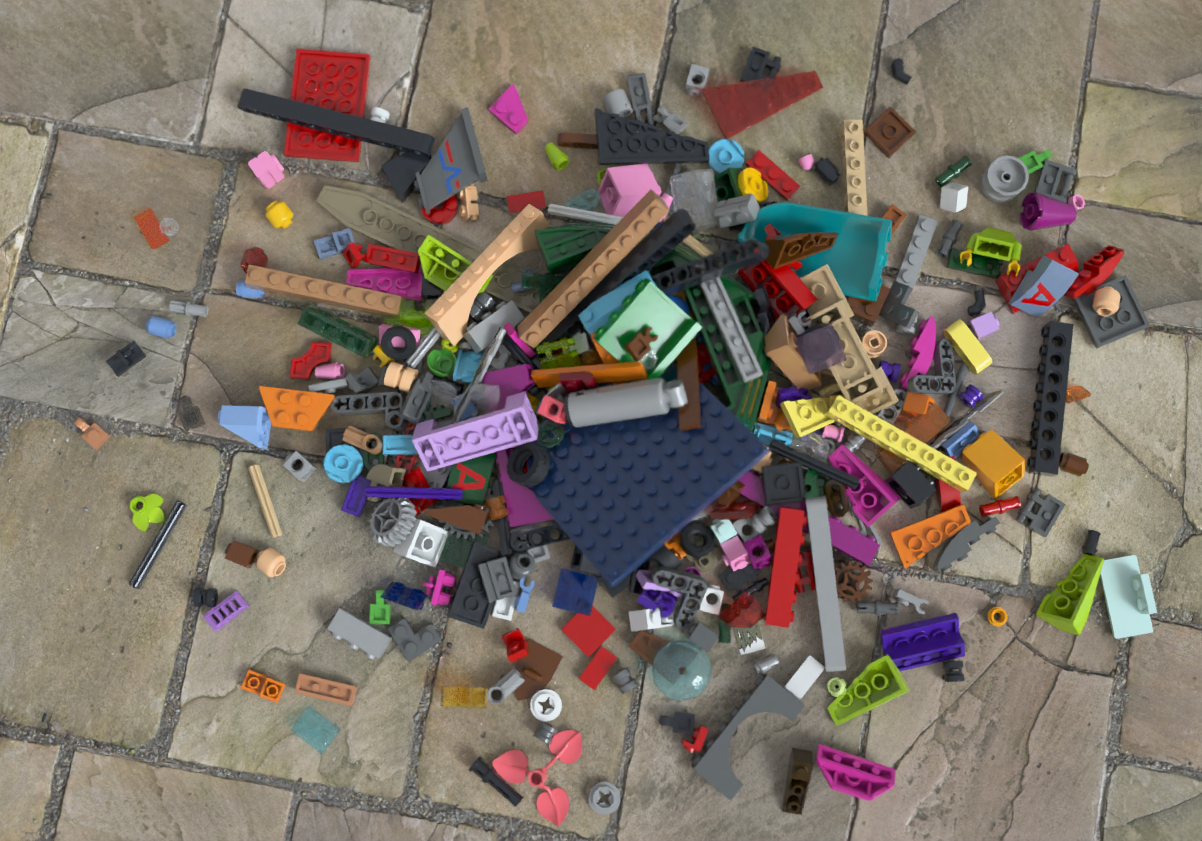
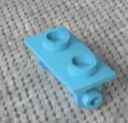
(767, 434)

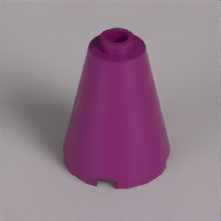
(1045, 212)

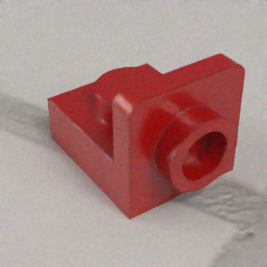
(516, 645)
(698, 736)

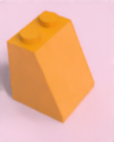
(994, 462)

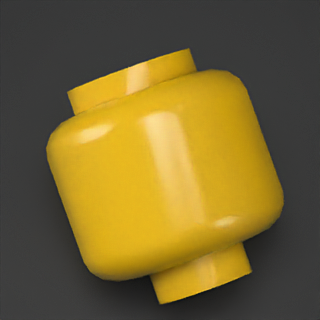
(279, 214)

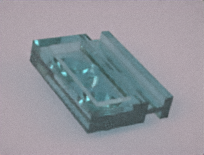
(315, 730)

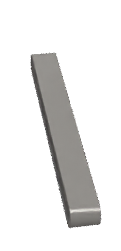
(825, 584)

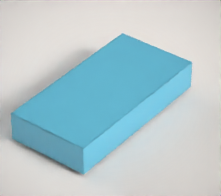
(398, 445)

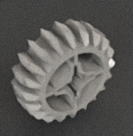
(392, 521)

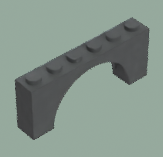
(714, 762)

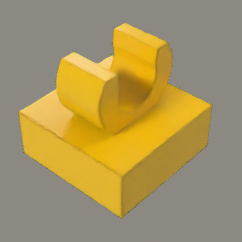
(379, 354)

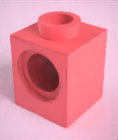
(548, 408)

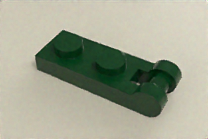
(978, 264)

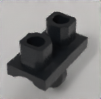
(126, 358)

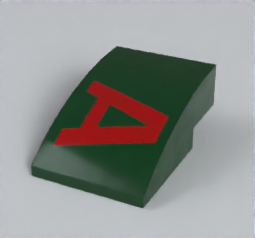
(473, 478)

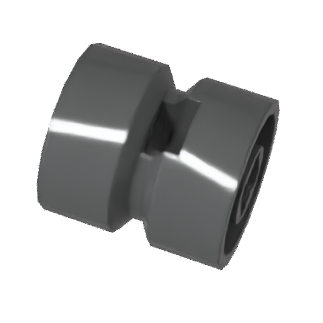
(482, 304)

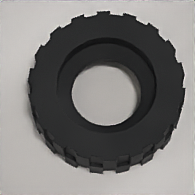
(538, 469)

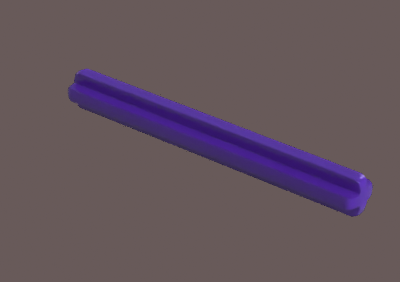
(413, 492)

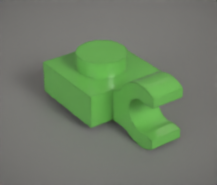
(1034, 162)
(380, 612)

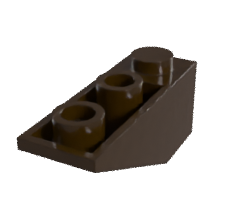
(797, 780)

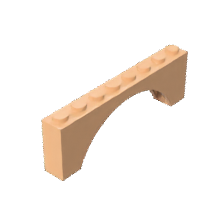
(453, 307)

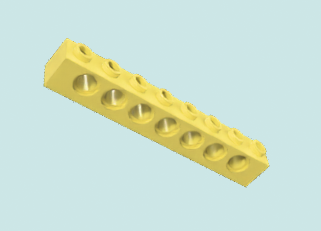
(900, 443)

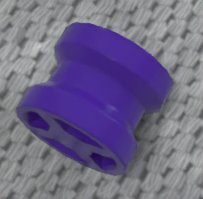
(970, 396)

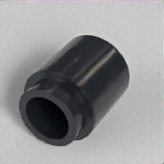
(827, 171)

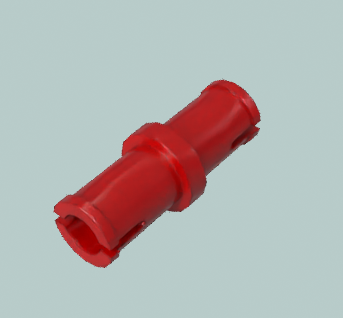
(999, 506)

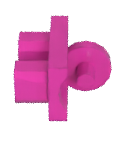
(442, 579)

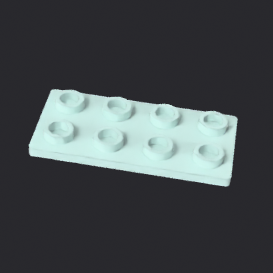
(1127, 597)

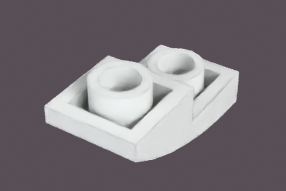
(804, 677)

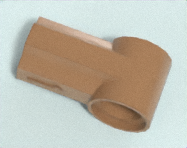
(362, 439)

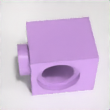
(983, 325)

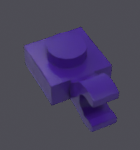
(791, 394)

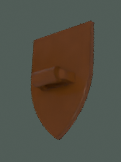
(536, 669)

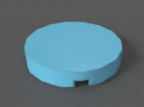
(725, 155)
(343, 463)

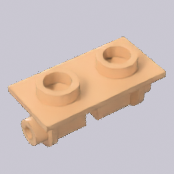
(468, 209)

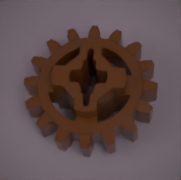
(860, 577)

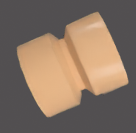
(874, 343)
(400, 377)

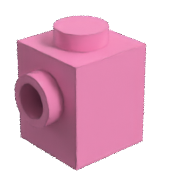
(734, 554)

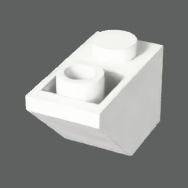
(649, 619)

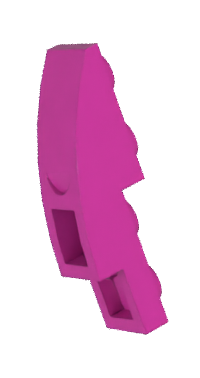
(923, 349)

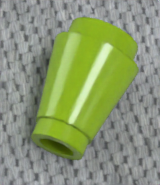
(557, 158)

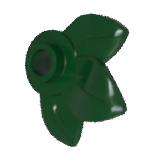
(815, 484)

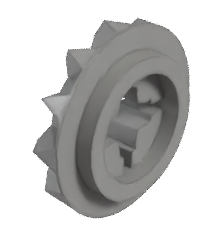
(603, 807)

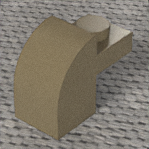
(385, 476)

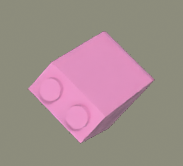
(625, 187)

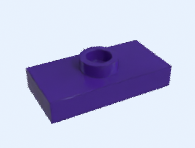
(356, 498)

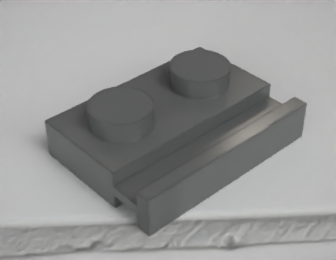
(497, 579)

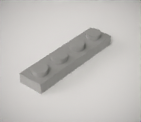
(916, 251)

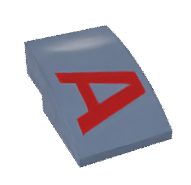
(1043, 287)

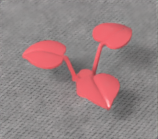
(513, 768)

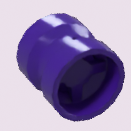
(891, 370)

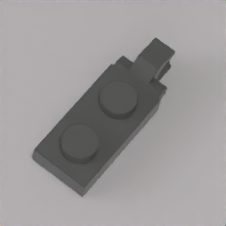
(416, 399)

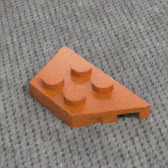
(295, 408)

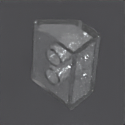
(697, 195)

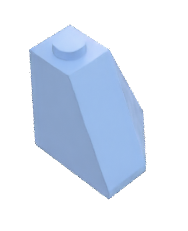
(247, 422)

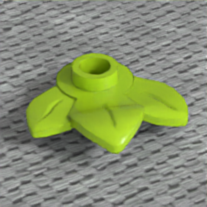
(149, 512)

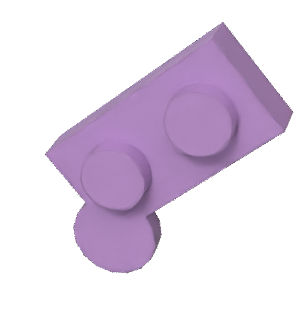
(646, 581)

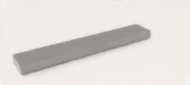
(731, 329)

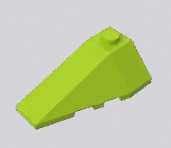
(873, 687)

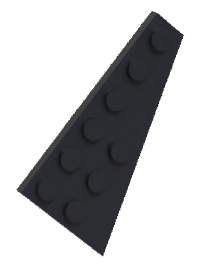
(635, 142)

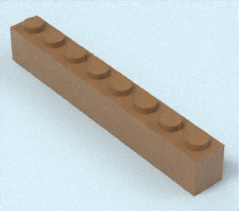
(323, 291)

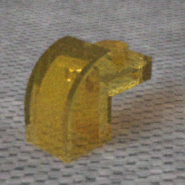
(464, 696)

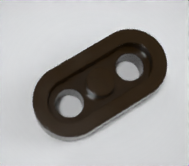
(834, 497)

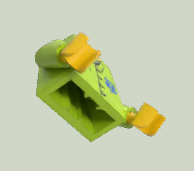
(994, 244)

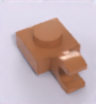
(94, 434)

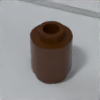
(1073, 464)

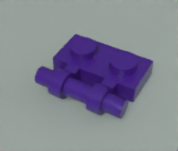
(658, 599)

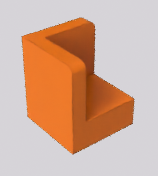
(916, 404)

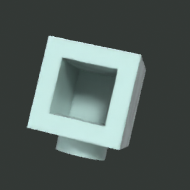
(722, 530)

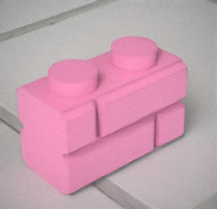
(267, 169)

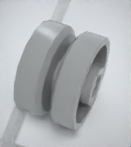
(1004, 179)

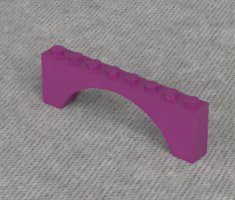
(520, 500)

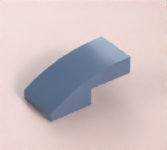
(333, 244)

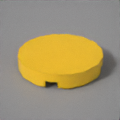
(751, 183)

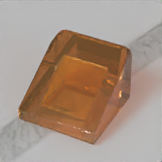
(1076, 393)

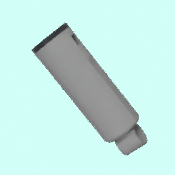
(623, 402)

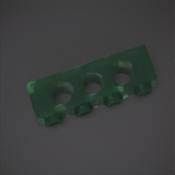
(338, 331)

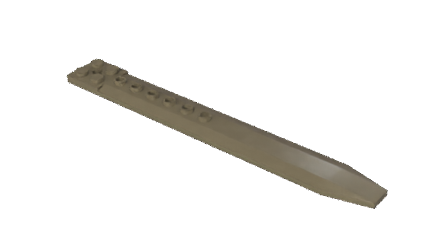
(408, 233)

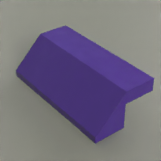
(923, 642)

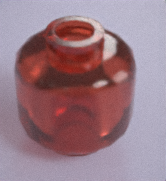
(254, 256)

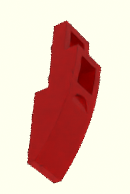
(1095, 271)

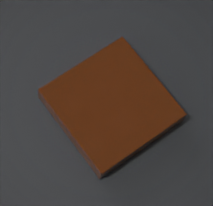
(889, 132)

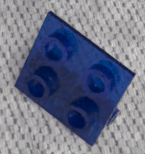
(575, 592)
(405, 596)

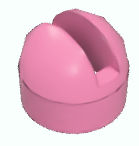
(806, 162)
(1076, 199)

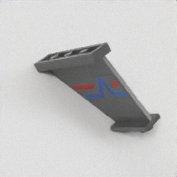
(453, 165)

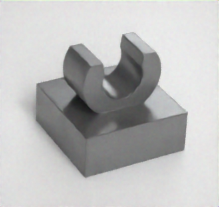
(797, 323)

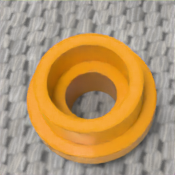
(1002, 613)

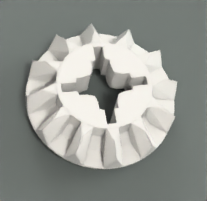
(550, 713)

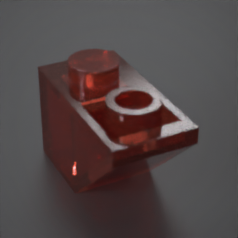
(742, 612)

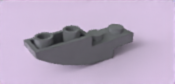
(957, 545)

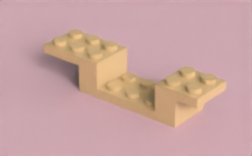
(856, 375)

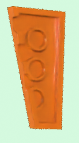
(922, 536)

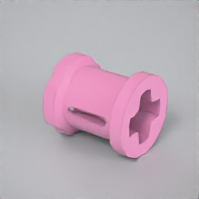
(833, 432)

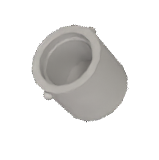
(617, 103)

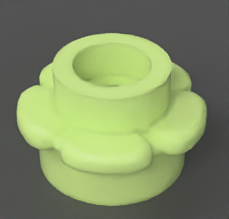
(831, 686)

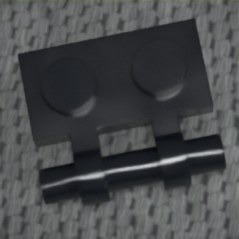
(756, 64)
(735, 579)

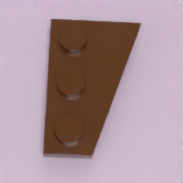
(648, 646)

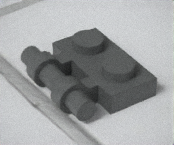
(1046, 514)

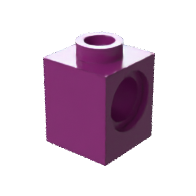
(755, 545)

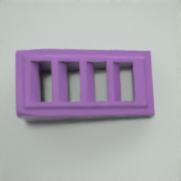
(230, 616)

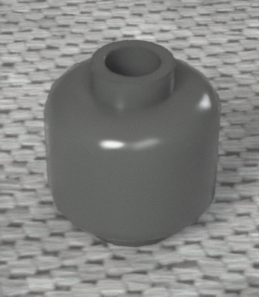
(521, 565)

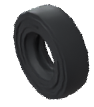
(392, 352)
(689, 548)

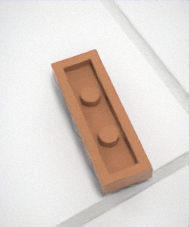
(326, 689)

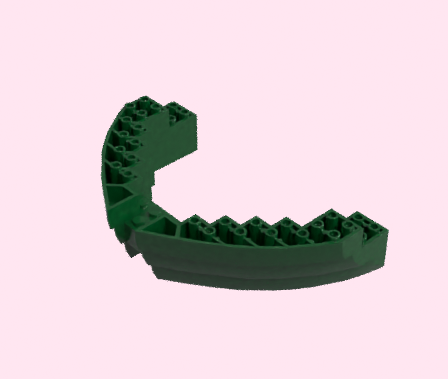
(567, 246)

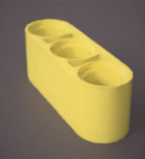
(967, 346)

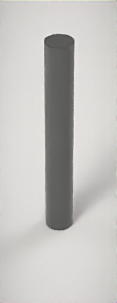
(953, 396)

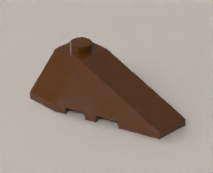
(794, 247)

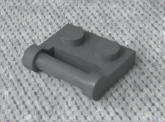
(1049, 180)

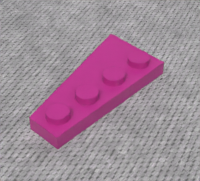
(388, 281)

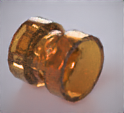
(497, 509)

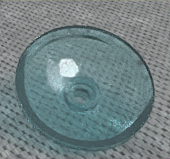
(671, 659)

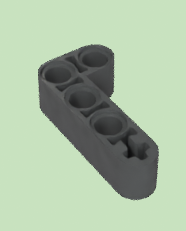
(369, 407)

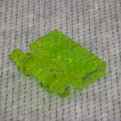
(561, 360)

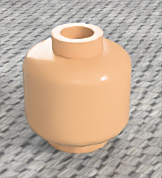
(1106, 301)
(270, 562)

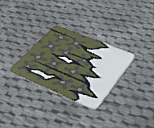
(749, 639)

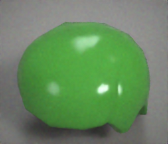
(441, 363)

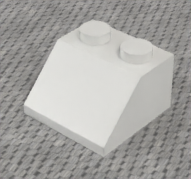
(423, 543)

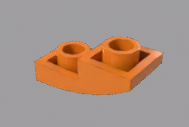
(263, 685)

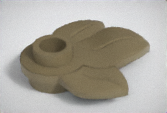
(711, 558)

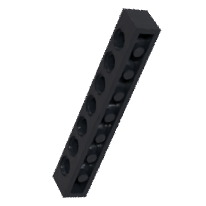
(1063, 334)

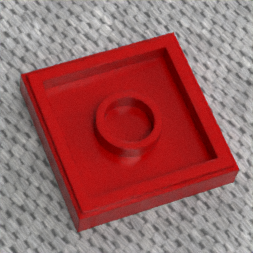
(588, 631)

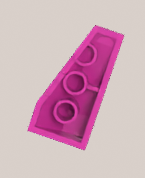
(872, 494)

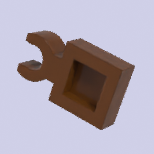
(639, 345)

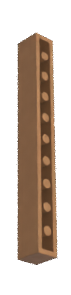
(593, 268)

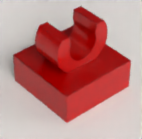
(353, 255)

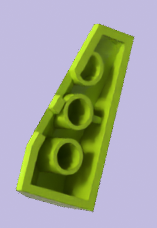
(1071, 601)

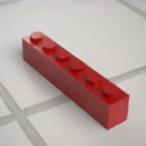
(784, 566)

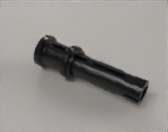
(489, 776)

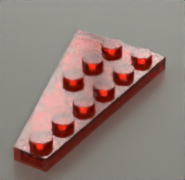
(750, 102)

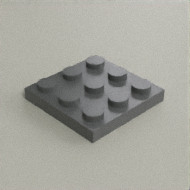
(1122, 323)

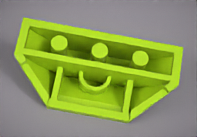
(443, 265)

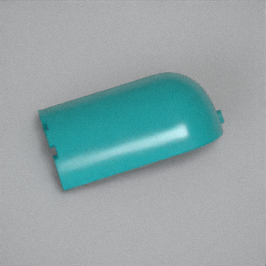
(856, 254)

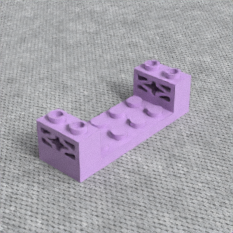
(477, 435)

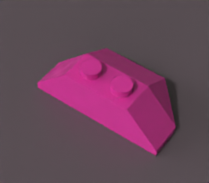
(854, 774)

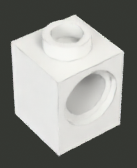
(715, 608)

